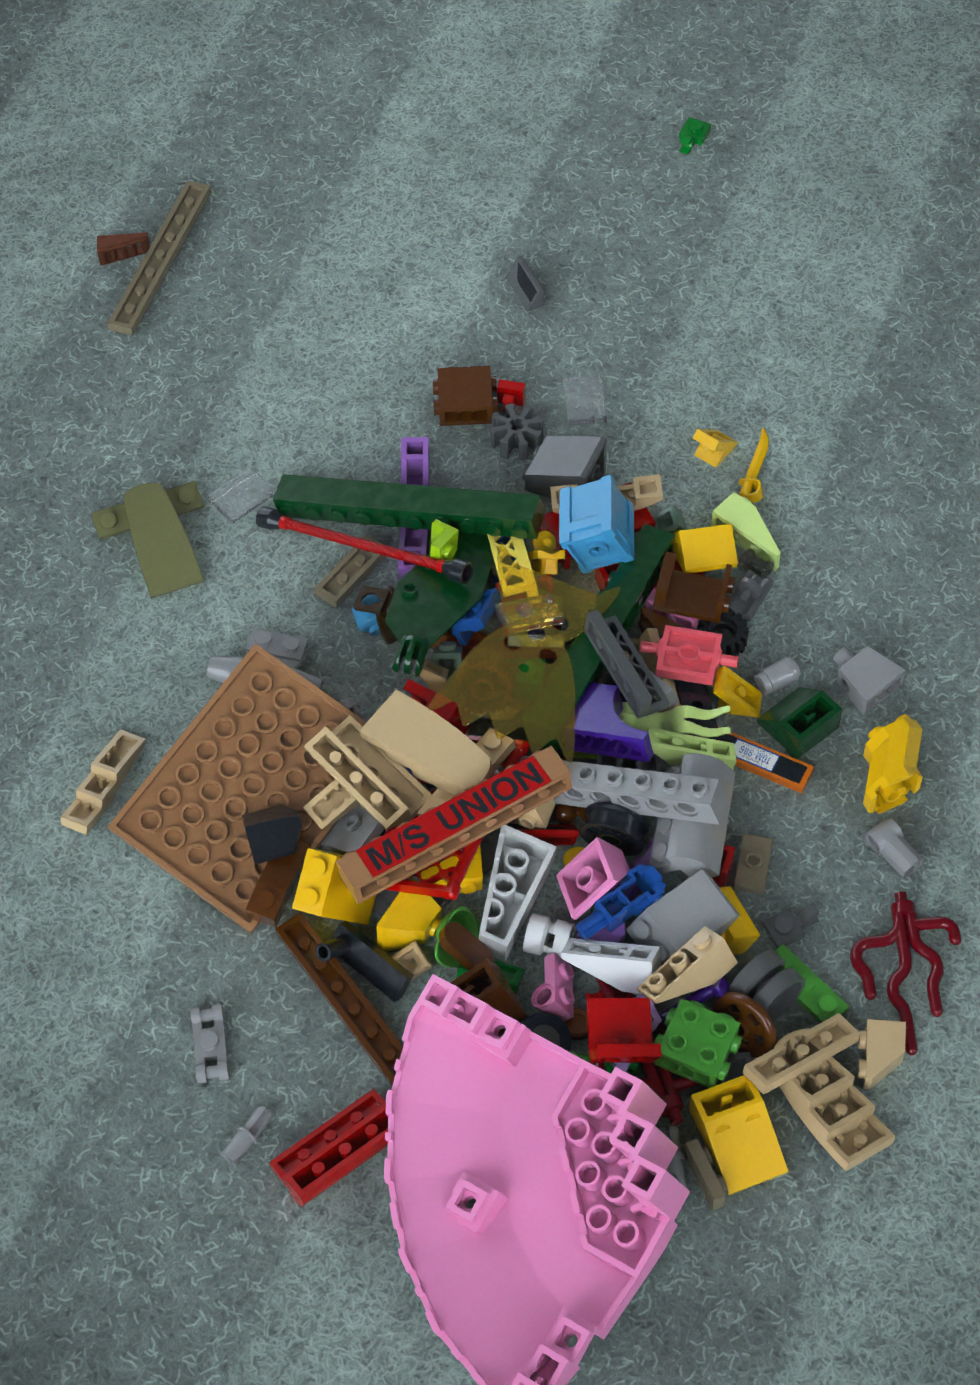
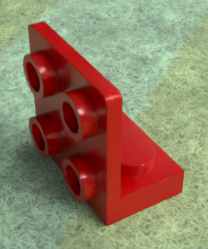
(620, 1031)

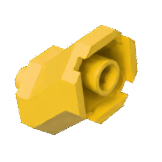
(892, 764)

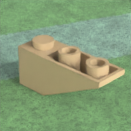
(692, 967)

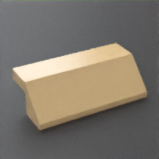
(368, 774)

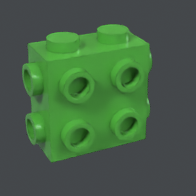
(698, 1043)

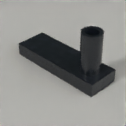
(366, 959)

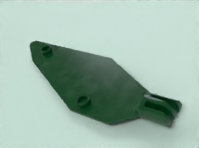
(431, 604)

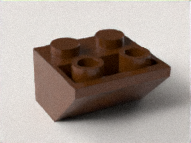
(489, 985)

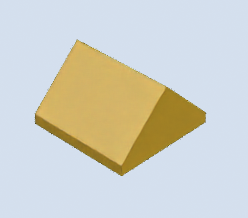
(705, 548)

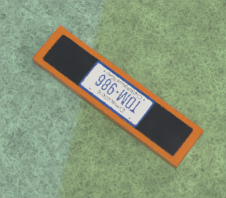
(770, 763)

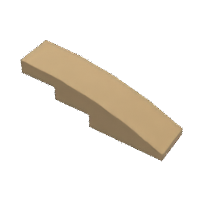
(103, 782)
(331, 805)

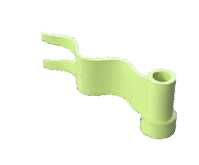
(674, 720)

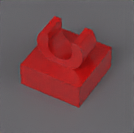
(511, 393)

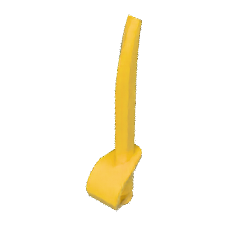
(750, 481)

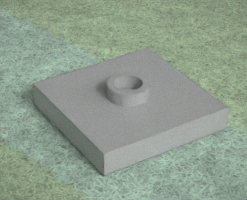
(352, 831)

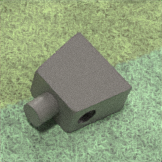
(867, 677)

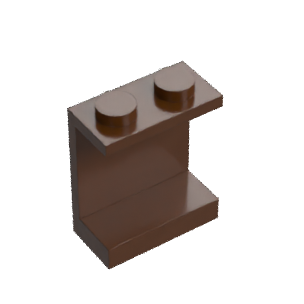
(691, 593)

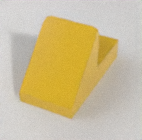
(713, 446)
(736, 693)

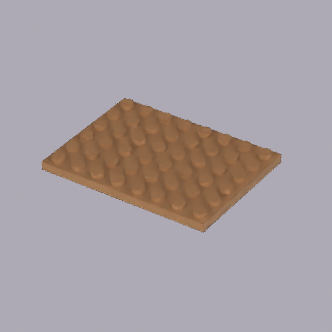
(231, 762)

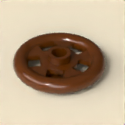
(747, 1016)

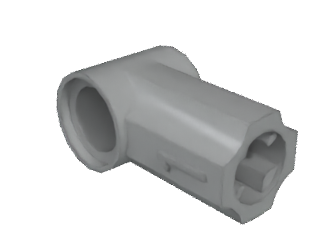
(889, 842)

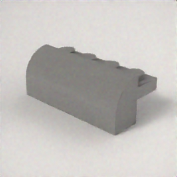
(692, 844)

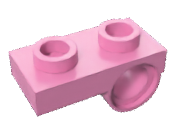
(556, 993)

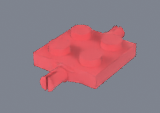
(688, 655)

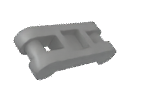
(209, 1043)

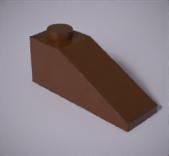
(275, 886)

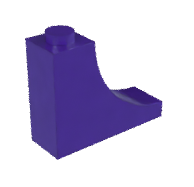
(602, 731)

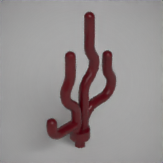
(906, 927)
(664, 1084)

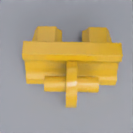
(544, 558)

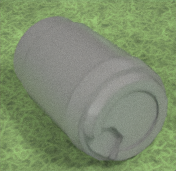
(777, 676)

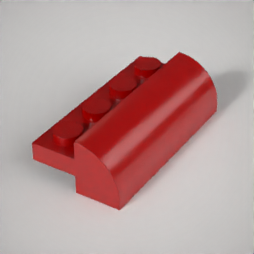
(334, 1149)

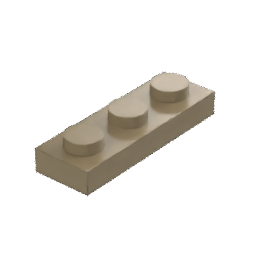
(347, 575)

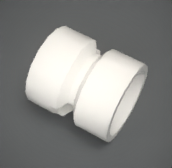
(538, 935)

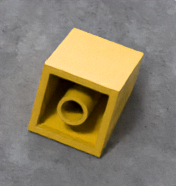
(324, 892)

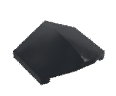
(272, 832)

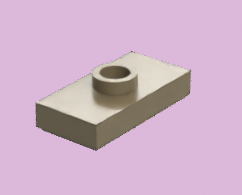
(753, 864)

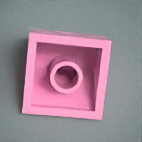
(591, 875)

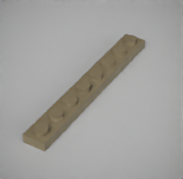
(159, 258)

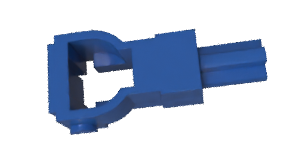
(615, 908)

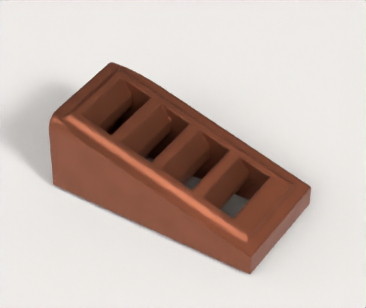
(114, 247)

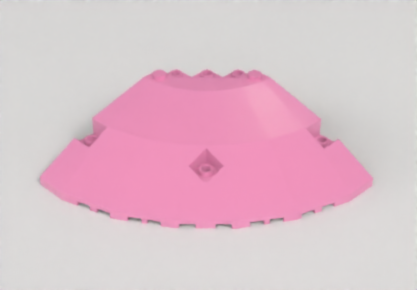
(561, 1181)

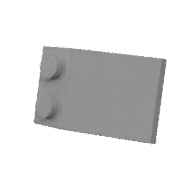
(682, 914)

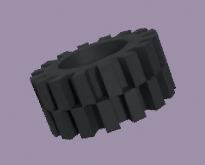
(735, 625)

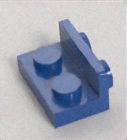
(477, 617)

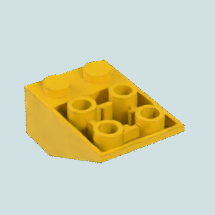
(738, 1133)

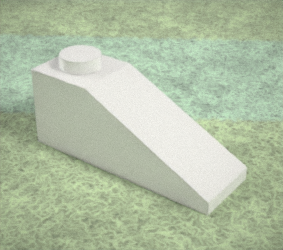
(615, 963)

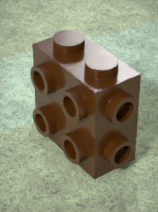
(465, 395)

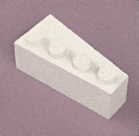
(514, 885)

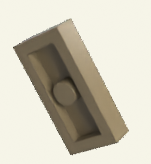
(700, 1163)

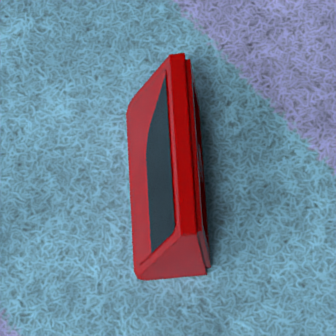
(553, 834)

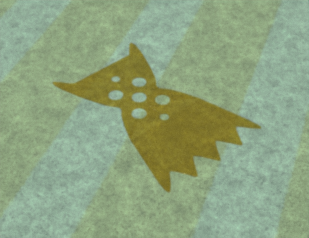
(490, 675)

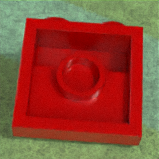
(448, 712)

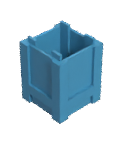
(596, 524)

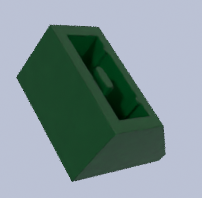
(802, 720)

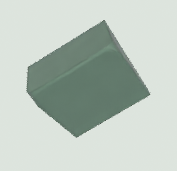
(670, 520)

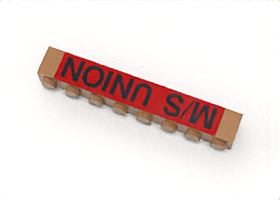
(454, 824)

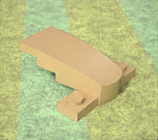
(434, 747)
(823, 1090)

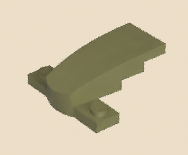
(156, 533)

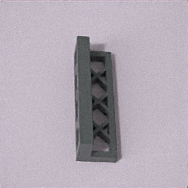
(621, 668)

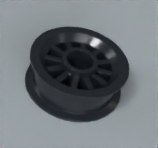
(616, 826)

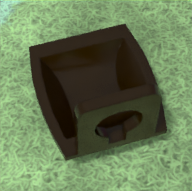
(380, 609)

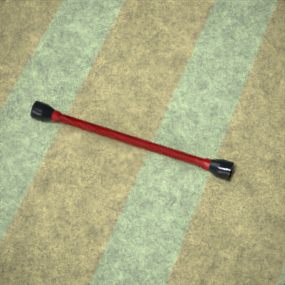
(454, 569)

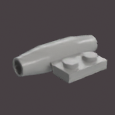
(284, 647)

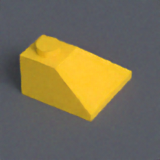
(407, 920)

